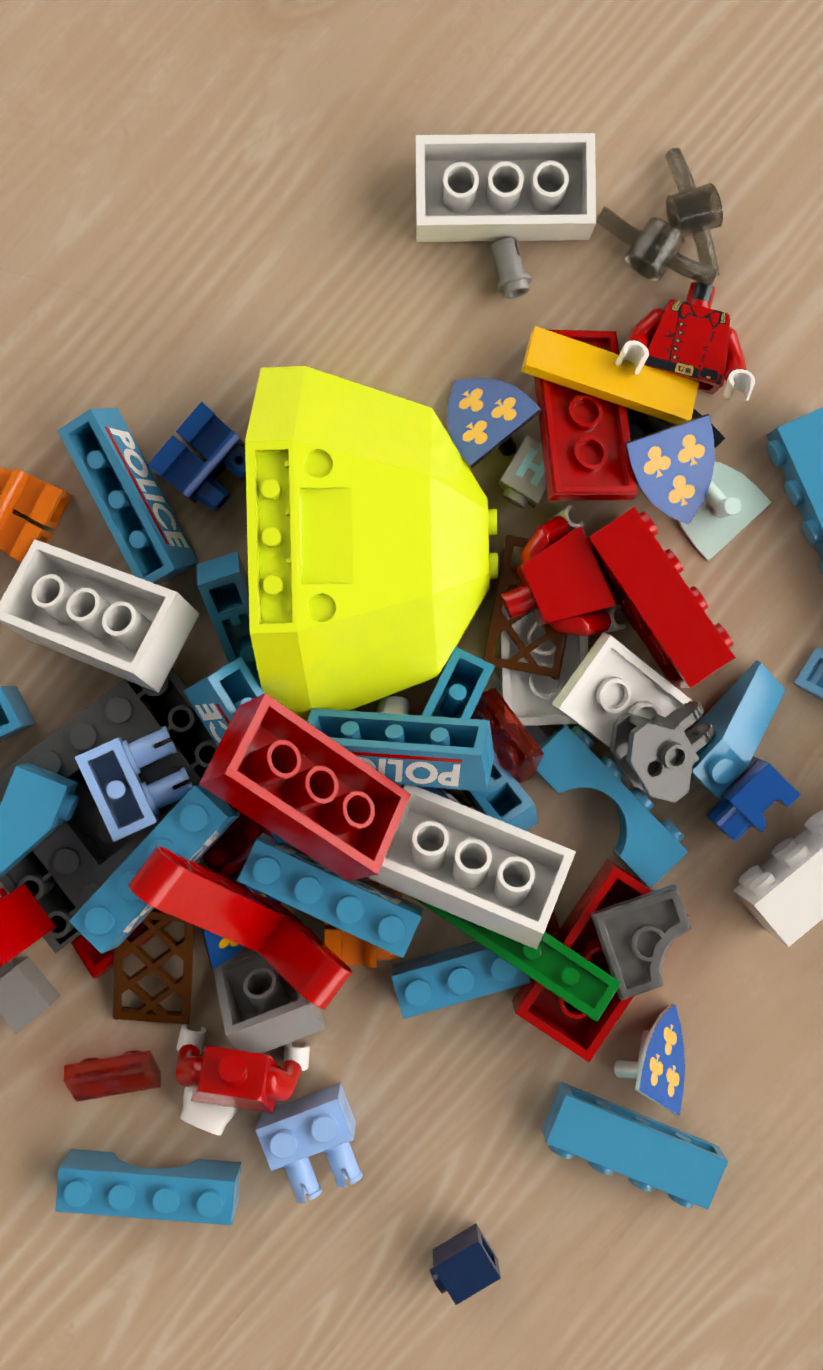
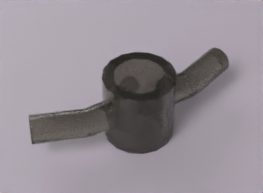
(694, 208)
(655, 248)

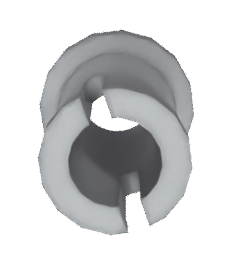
(510, 268)

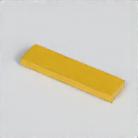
(595, 374)

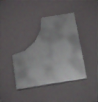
(638, 935)

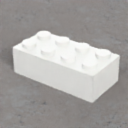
(505, 187)
(97, 614)
(475, 867)
(789, 887)

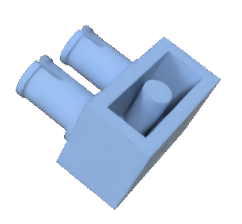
(117, 788)
(306, 1128)

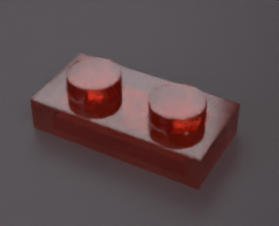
(510, 739)
(112, 1075)

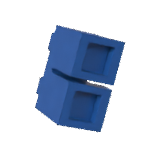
(188, 472)
(749, 797)

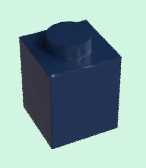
(464, 1265)

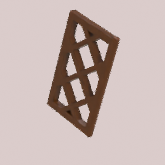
(499, 623)
(152, 1009)

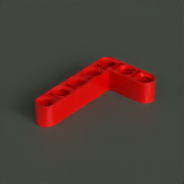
(244, 917)

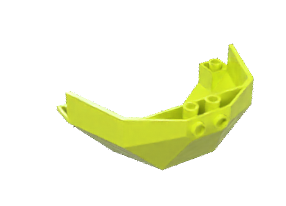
(356, 541)

